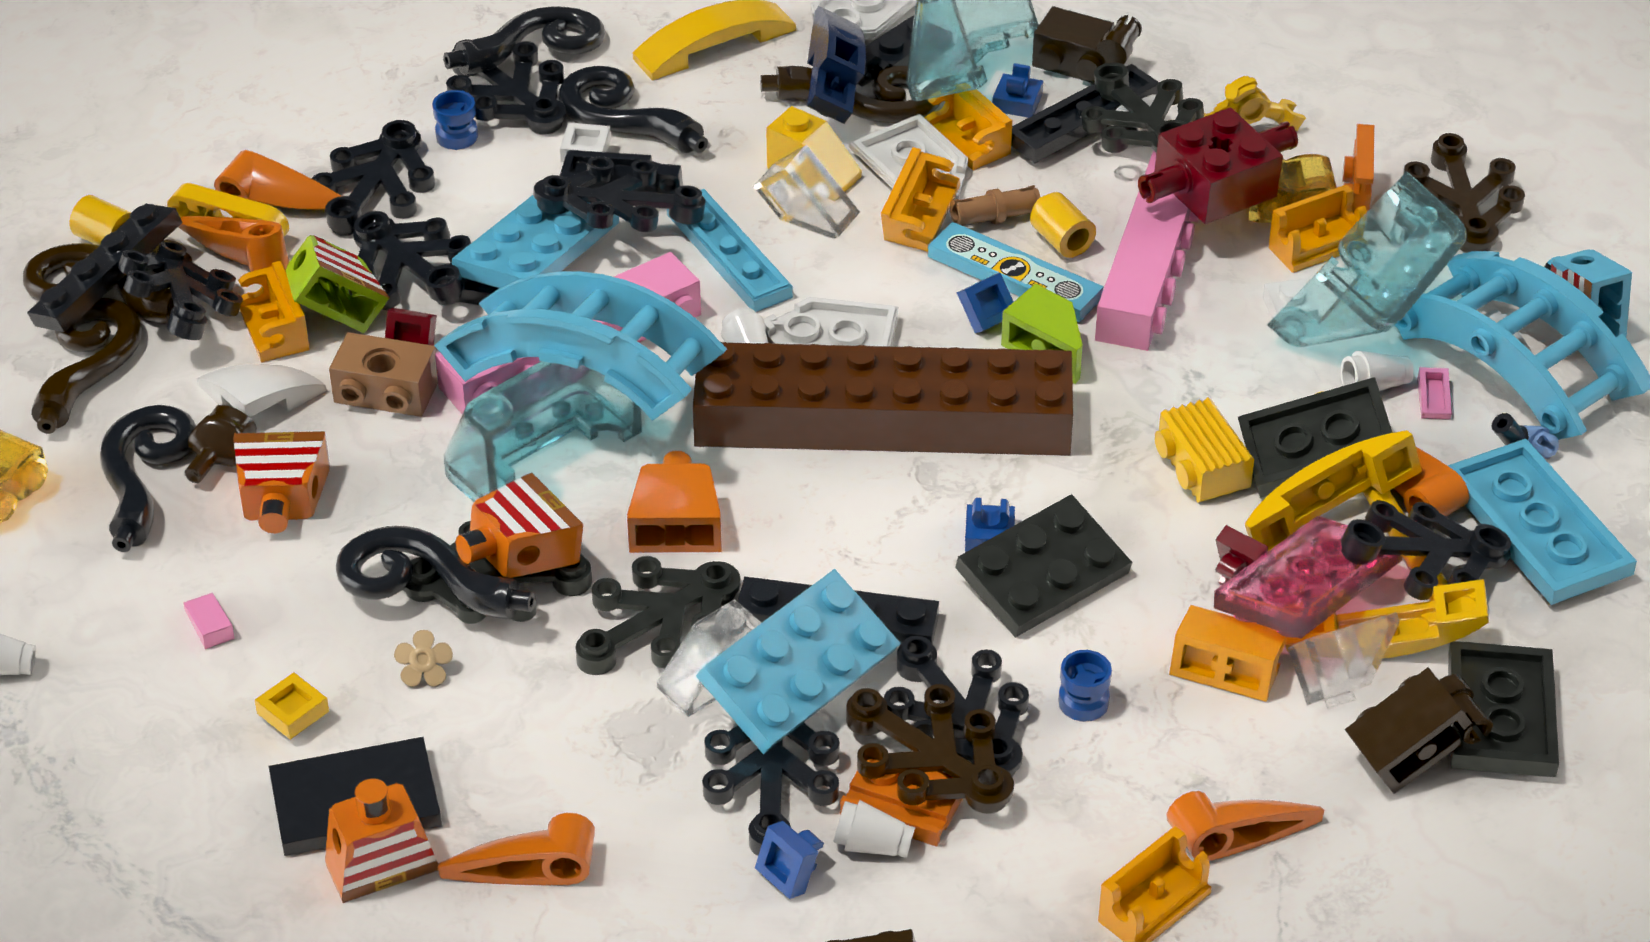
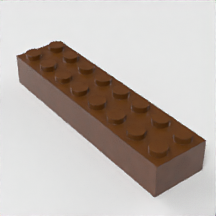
(886, 399)

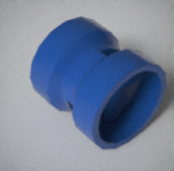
(454, 118)
(1084, 685)

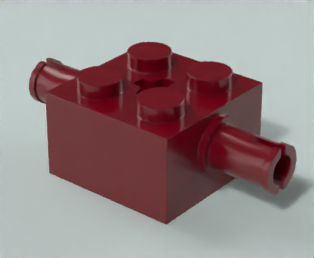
(1218, 164)

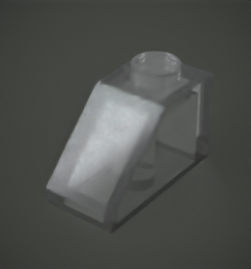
(806, 194)
(701, 645)
(1342, 660)

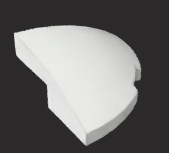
(260, 386)

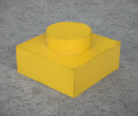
(292, 705)

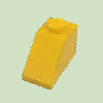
(798, 128)

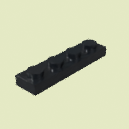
(1062, 122)
(99, 272)
(899, 614)

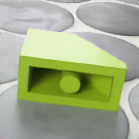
(1043, 322)

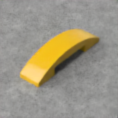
(670, 46)
(1332, 480)
(1452, 615)

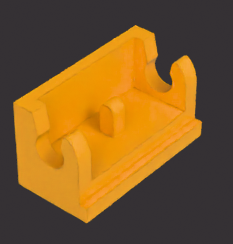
(973, 126)
(919, 200)
(1313, 228)
(272, 315)
(1227, 653)
(1154, 889)

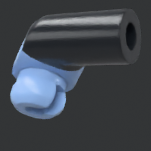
(1510, 431)

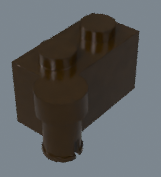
(1080, 43)
(1414, 726)

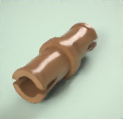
(994, 206)

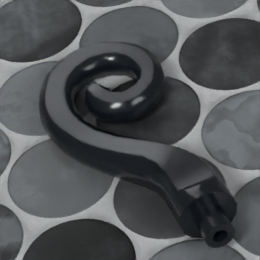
(491, 51)
(663, 123)
(136, 509)
(478, 591)

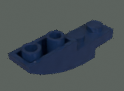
(838, 64)

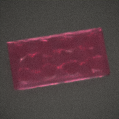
(1300, 581)

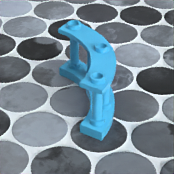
(1538, 294)
(555, 318)

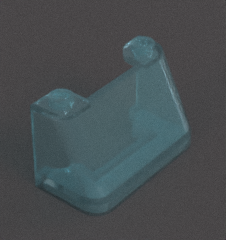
(955, 36)
(1390, 264)
(528, 416)

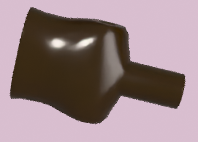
(214, 440)

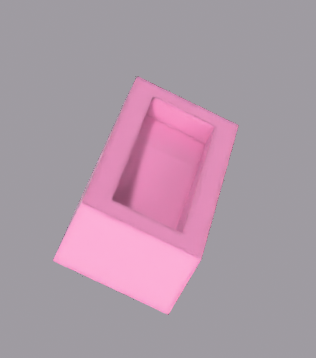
(1434, 393)
(209, 620)

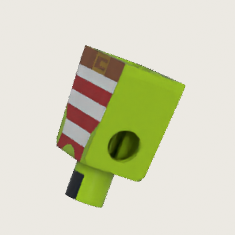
(322, 279)

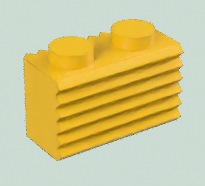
(1204, 450)

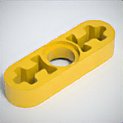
(203, 201)

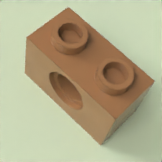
(384, 374)

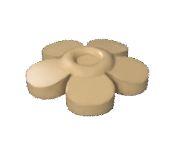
(423, 659)

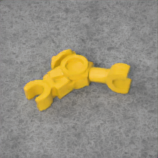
(1254, 104)

